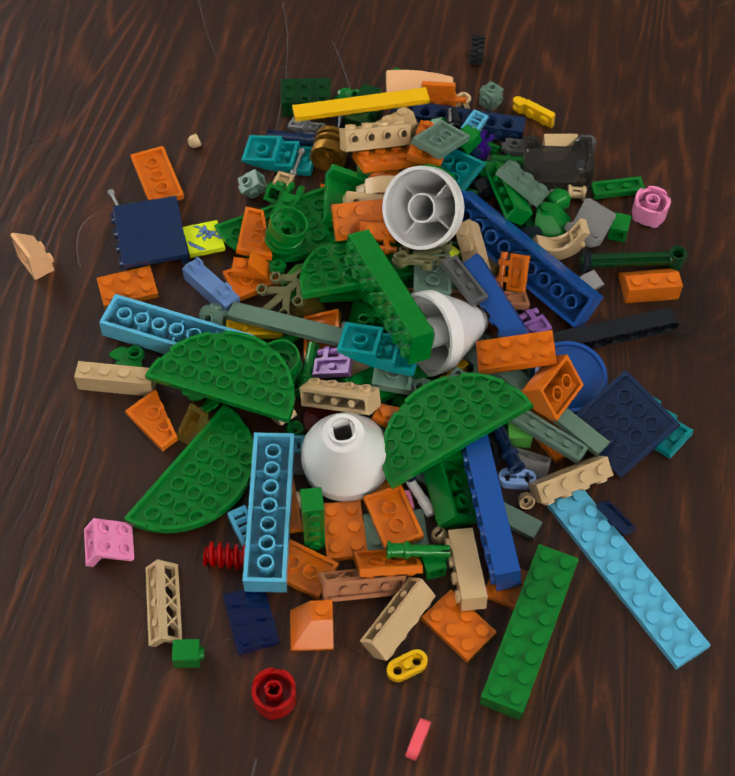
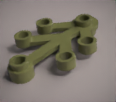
(421, 257)
(284, 292)

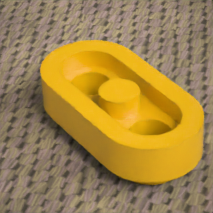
(405, 665)

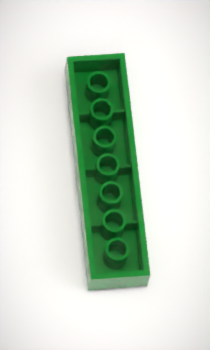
(389, 297)
(528, 632)

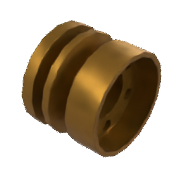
(327, 149)

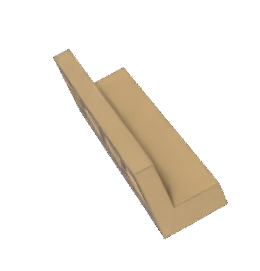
(159, 600)

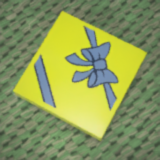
(203, 239)

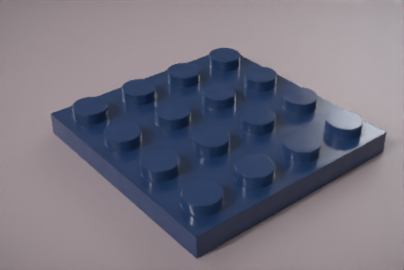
(629, 420)

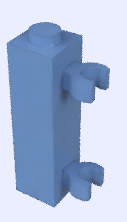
(209, 284)

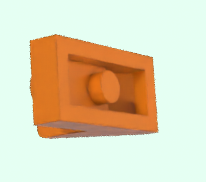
(250, 267)

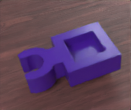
(485, 148)

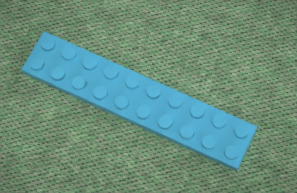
(629, 578)

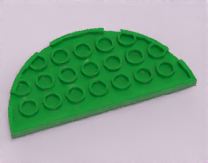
(317, 233)
(327, 274)
(229, 370)
(445, 419)
(201, 480)

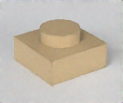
(284, 177)

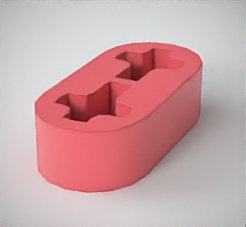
(418, 739)

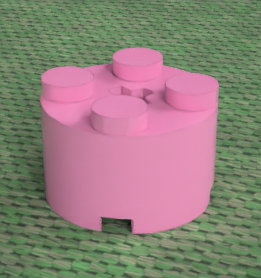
(651, 206)

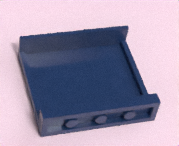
(149, 232)

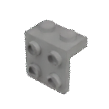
(598, 220)

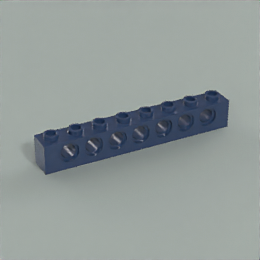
(498, 124)

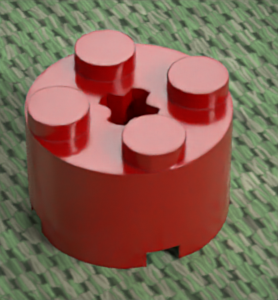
(274, 681)

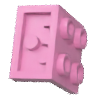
(108, 540)

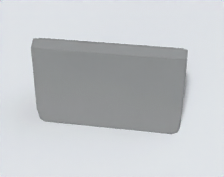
(535, 462)

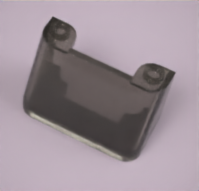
(559, 164)

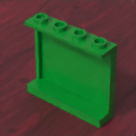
(337, 183)

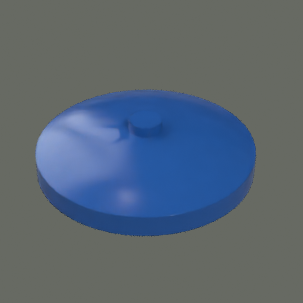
(589, 368)

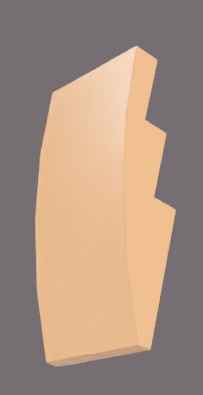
(410, 79)

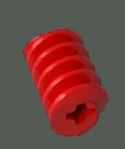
(224, 556)

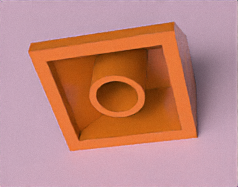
(312, 626)

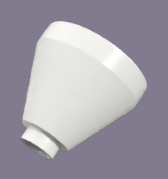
(423, 207)
(454, 326)
(344, 456)

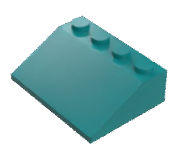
(463, 166)

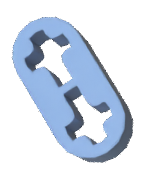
(516, 481)

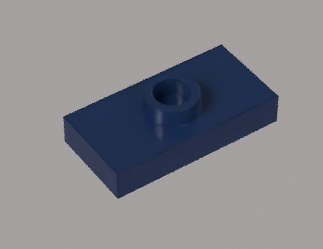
(616, 518)

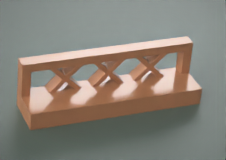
(348, 585)

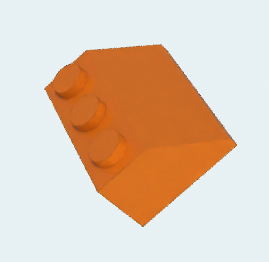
(650, 285)
(554, 387)

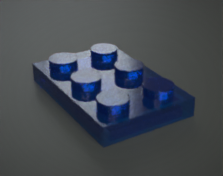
(250, 620)

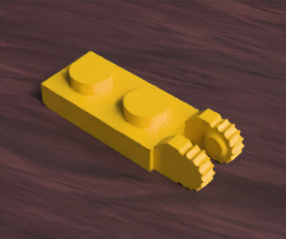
(533, 111)

